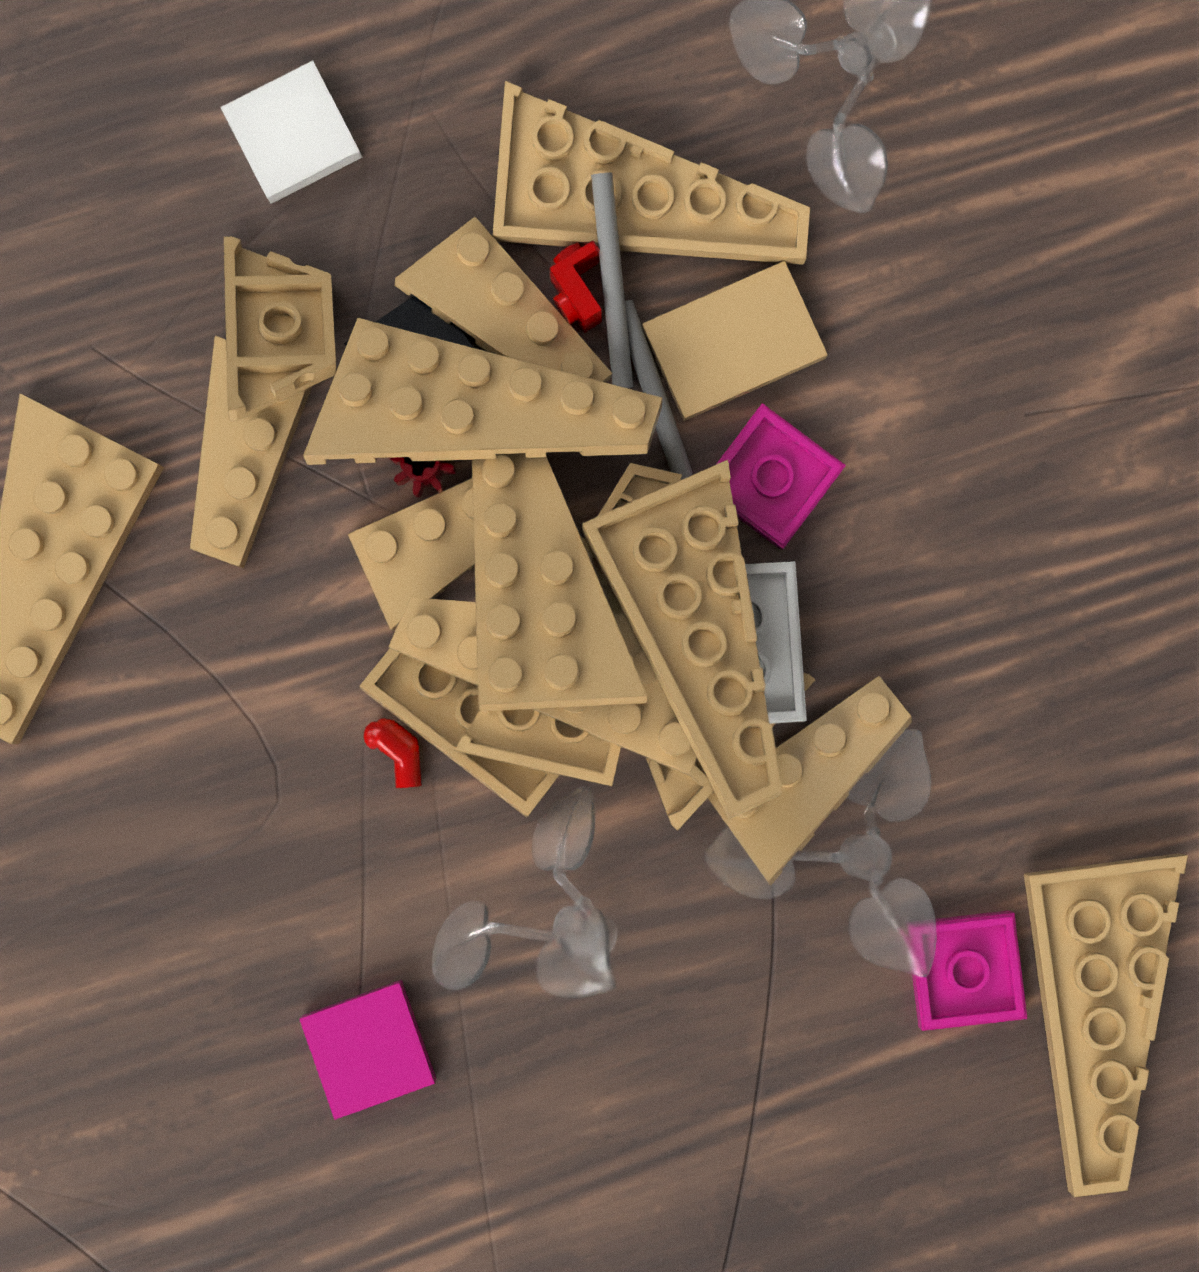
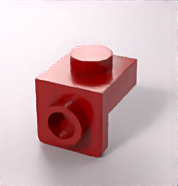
(574, 297)

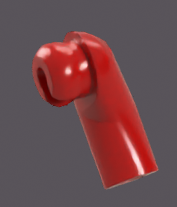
(399, 746)

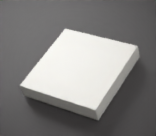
(291, 132)

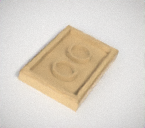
(734, 340)

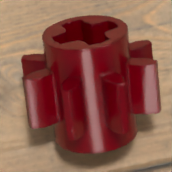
(429, 478)

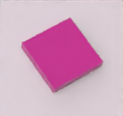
(777, 475)
(972, 974)
(368, 1049)

